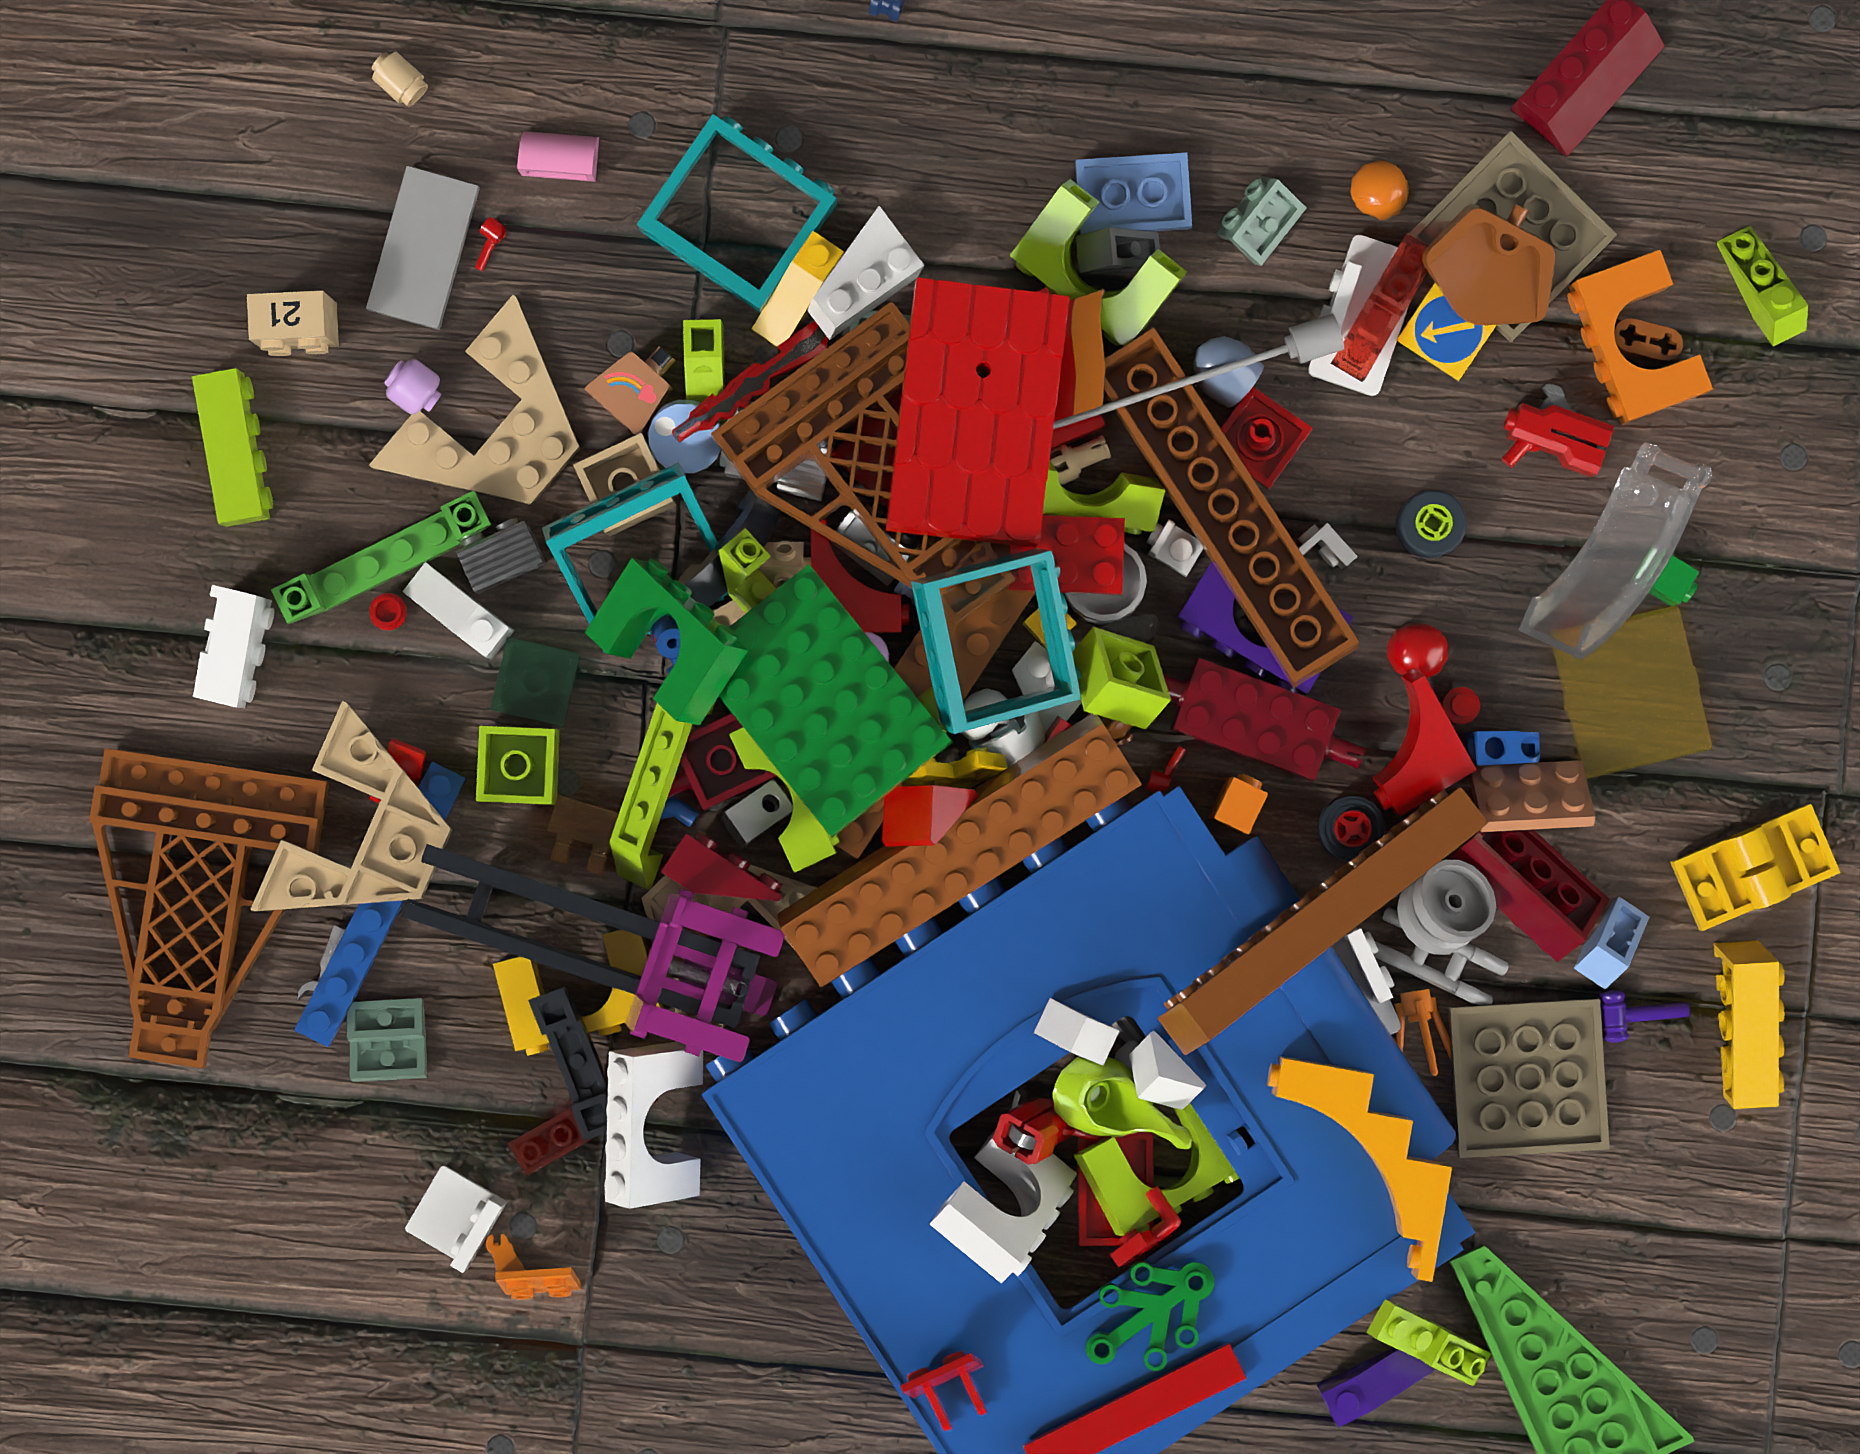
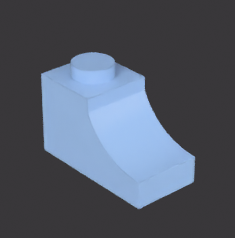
(1612, 943)

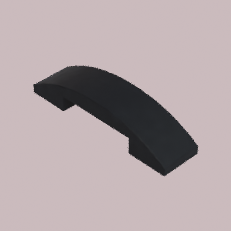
(708, 579)
(576, 1058)

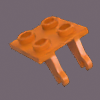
(524, 1283)

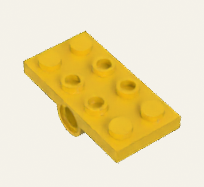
(1755, 867)

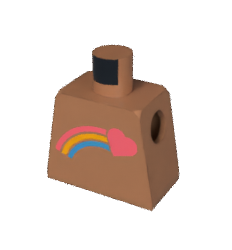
(634, 389)

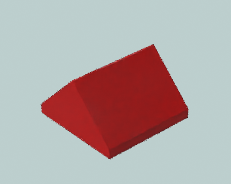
(922, 813)

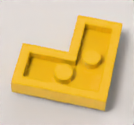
(965, 773)

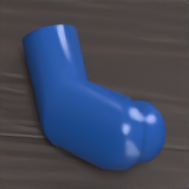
(680, 810)

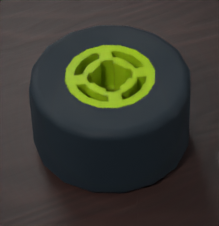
(1419, 529)

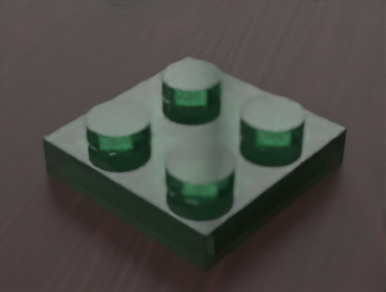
(535, 681)

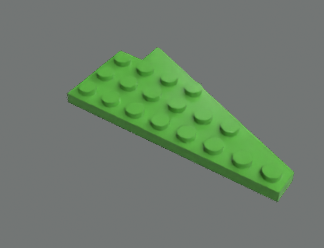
(1556, 1378)

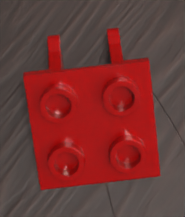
(925, 1380)

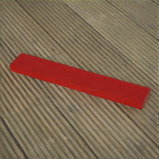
(1143, 1405)

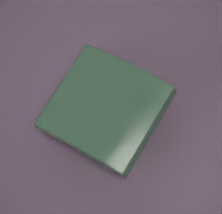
(387, 1040)

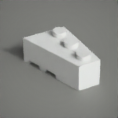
(865, 276)
(233, 647)

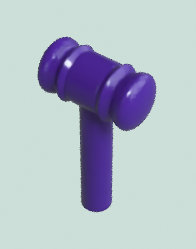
(1616, 1016)

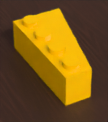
(1750, 1024)

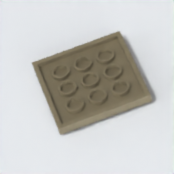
(1556, 214)
(1528, 1078)

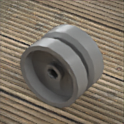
(1106, 609)
(1446, 907)

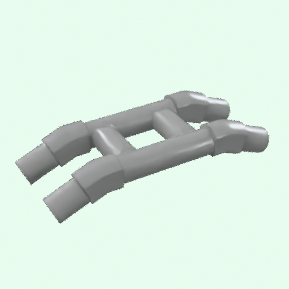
(1449, 980)

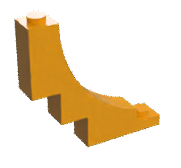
(1414, 1184)

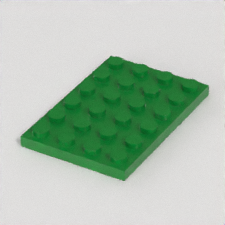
(826, 703)

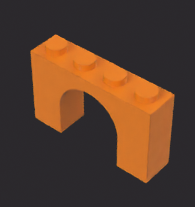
(1631, 389)

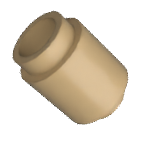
(399, 78)

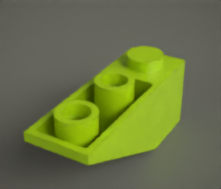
(1764, 286)
(704, 359)

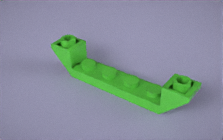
(382, 561)

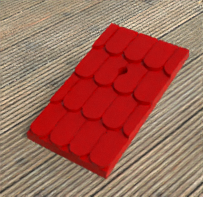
(977, 412)

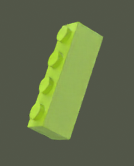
(231, 447)

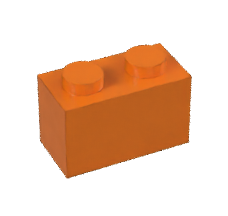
(1238, 803)

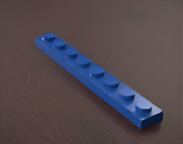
(366, 934)

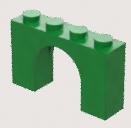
(707, 649)

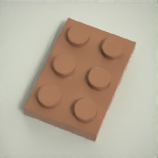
(1532, 796)

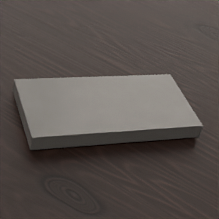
(423, 248)

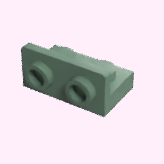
(1261, 219)

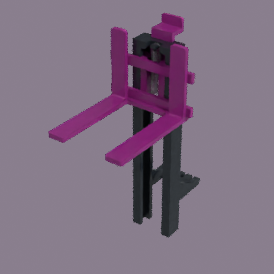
(713, 981)

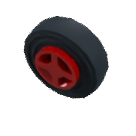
(1368, 826)

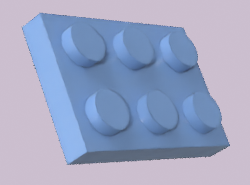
(1137, 192)

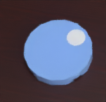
(694, 452)

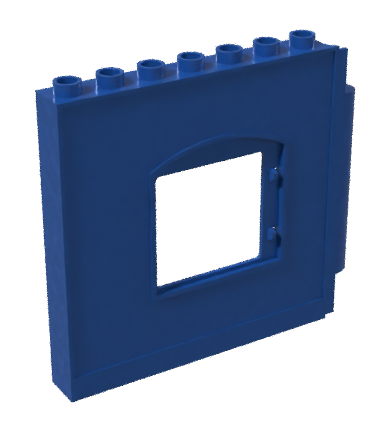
(861, 1100)

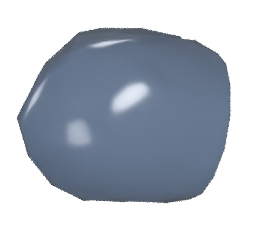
(1231, 386)

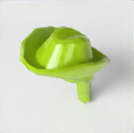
(1106, 1103)

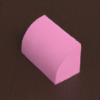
(558, 156)

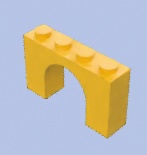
(521, 981)

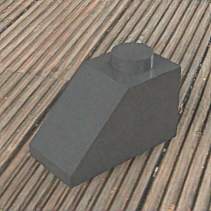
(1115, 250)

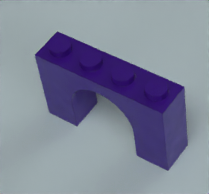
(1211, 614)

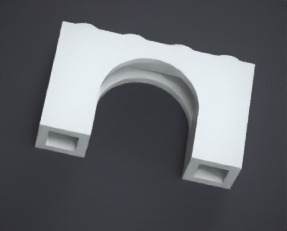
(634, 1083)
(996, 1238)

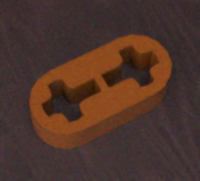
(1648, 332)

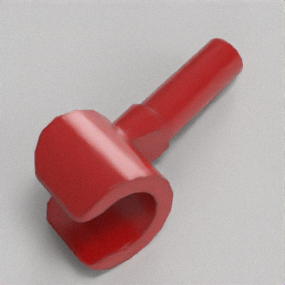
(495, 233)
(1160, 781)

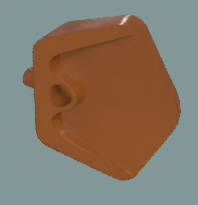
(1492, 267)

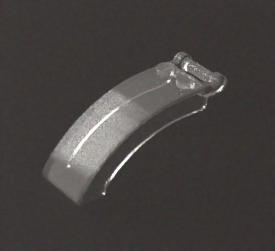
(1619, 556)

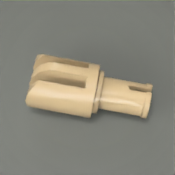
(1070, 460)

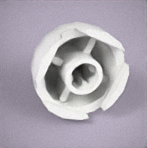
(1015, 738)

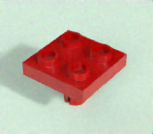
(1264, 436)

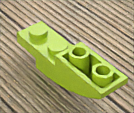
(1428, 1342)

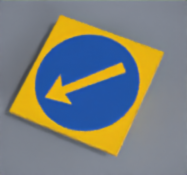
(1443, 336)

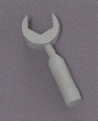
(335, 937)

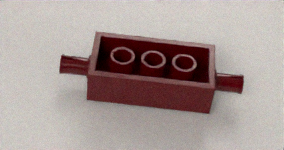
(1258, 720)
(714, 767)

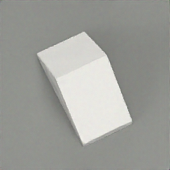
(1076, 1032)
(1162, 1074)

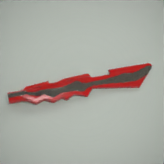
(753, 381)

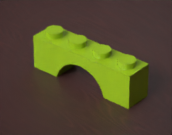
(1129, 497)
(804, 837)

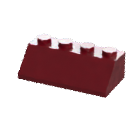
(1590, 74)
(1536, 887)

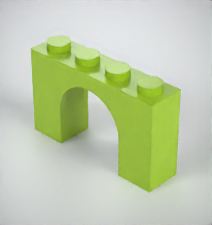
(1047, 255)
(1124, 1195)

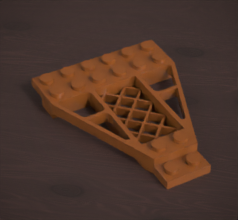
(818, 406)
(207, 804)

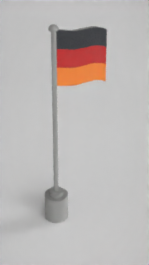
(1084, 361)

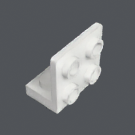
(455, 1216)

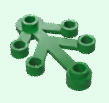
(1155, 1309)

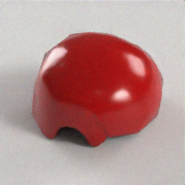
(1417, 648)

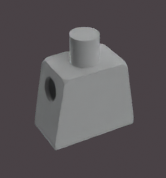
(748, 817)

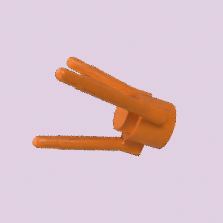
(1418, 1007)

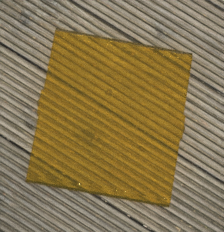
(1635, 696)

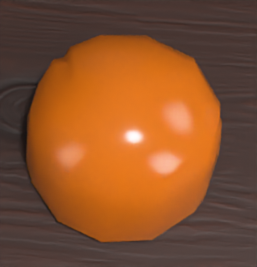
(1380, 189)

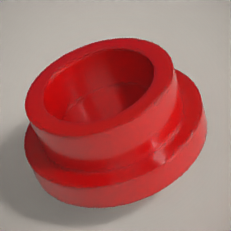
(388, 611)
(1461, 705)

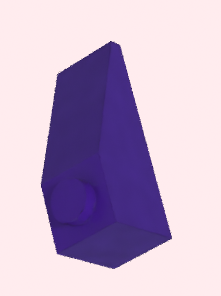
(1370, 1384)

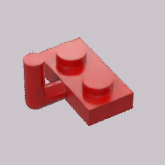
(1136, 1245)

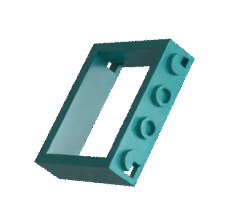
(701, 261)
(613, 510)
(940, 655)

